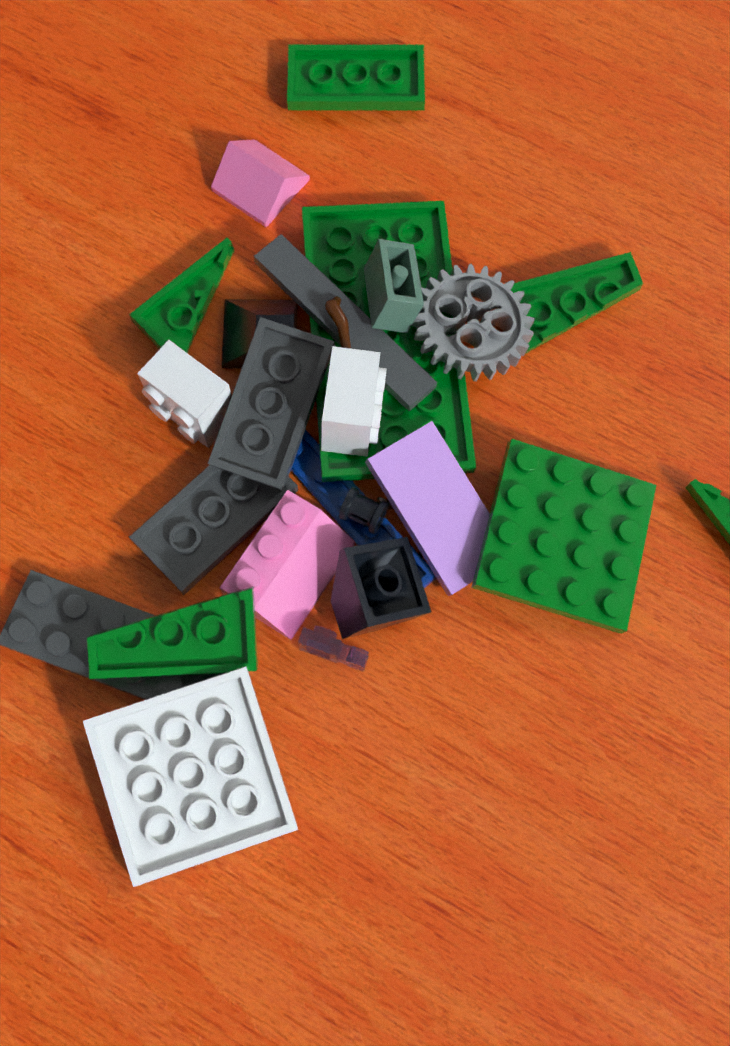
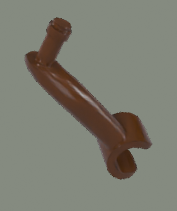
(337, 315)

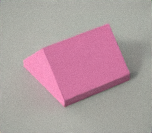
(257, 180)

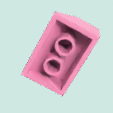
(289, 563)

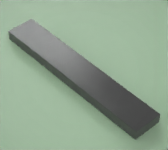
(312, 289)

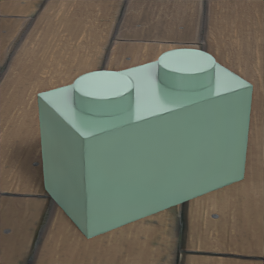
(393, 286)

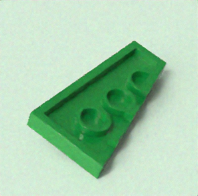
(576, 294)
(188, 640)

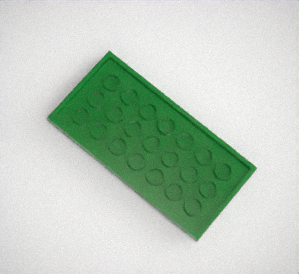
(339, 245)

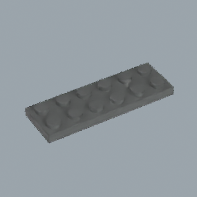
(53, 627)

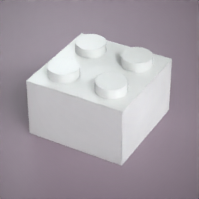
(185, 393)
(352, 401)

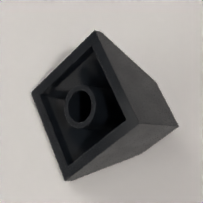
(241, 321)
(377, 587)

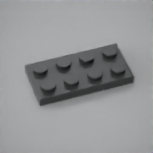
(271, 403)
(205, 524)

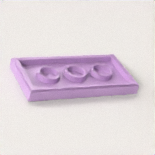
(434, 504)

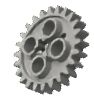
(492, 348)

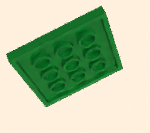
(565, 536)

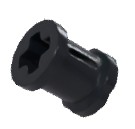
(363, 510)

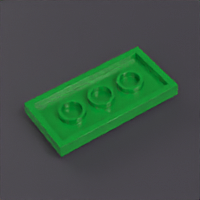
(356, 77)

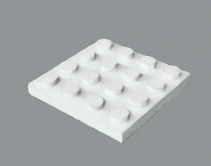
(190, 776)

